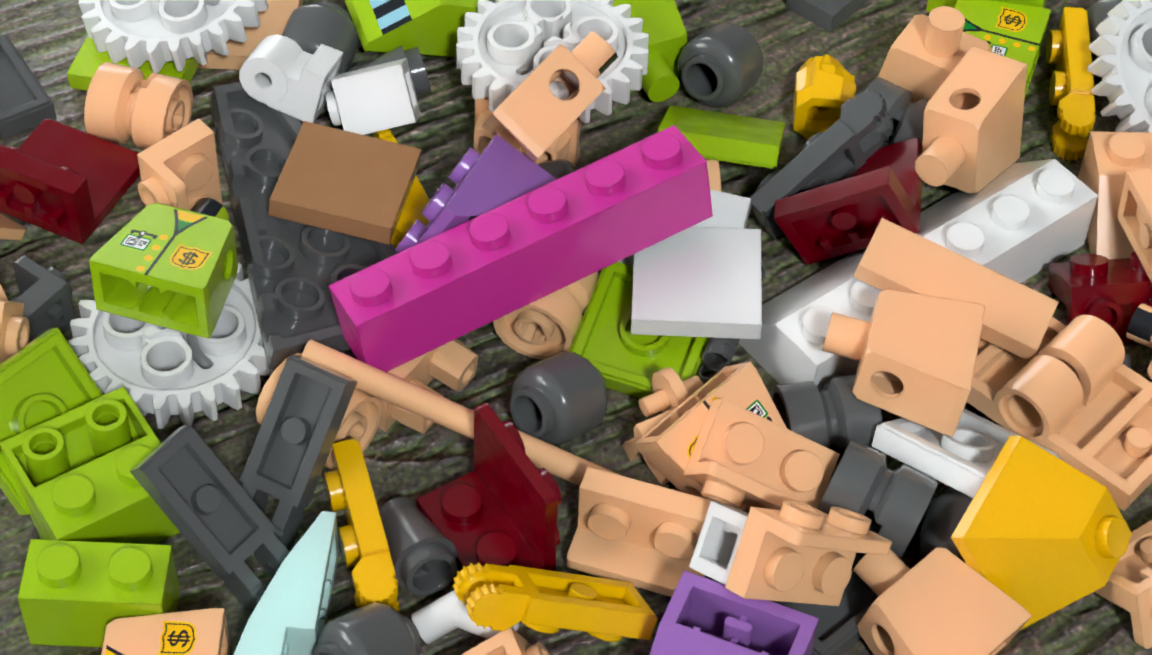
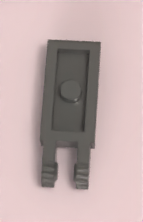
(827, 156)
(296, 441)
(211, 512)

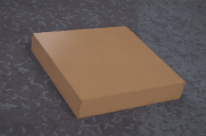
(345, 182)

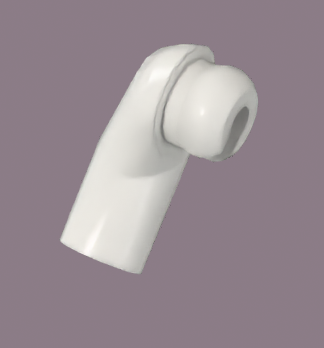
(445, 616)

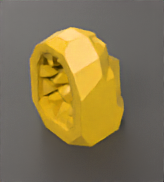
(819, 93)

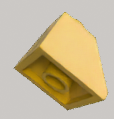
(1041, 530)

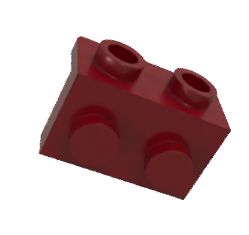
(1102, 288)

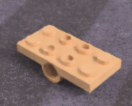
(1074, 402)

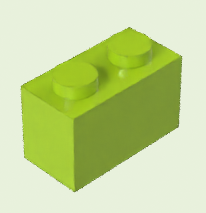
(82, 586)

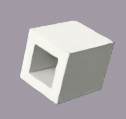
(373, 98)

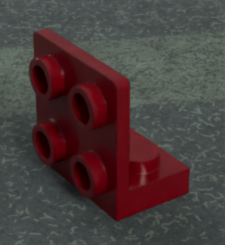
(64, 179)
(847, 212)
(503, 507)

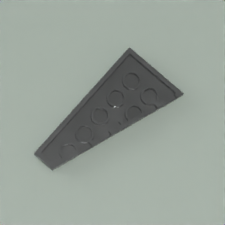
(284, 259)

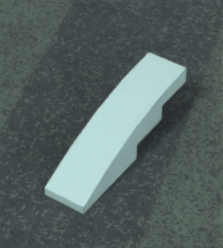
(297, 596)

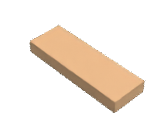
(910, 263)

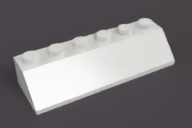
(1010, 226)

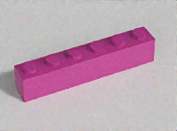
(523, 250)

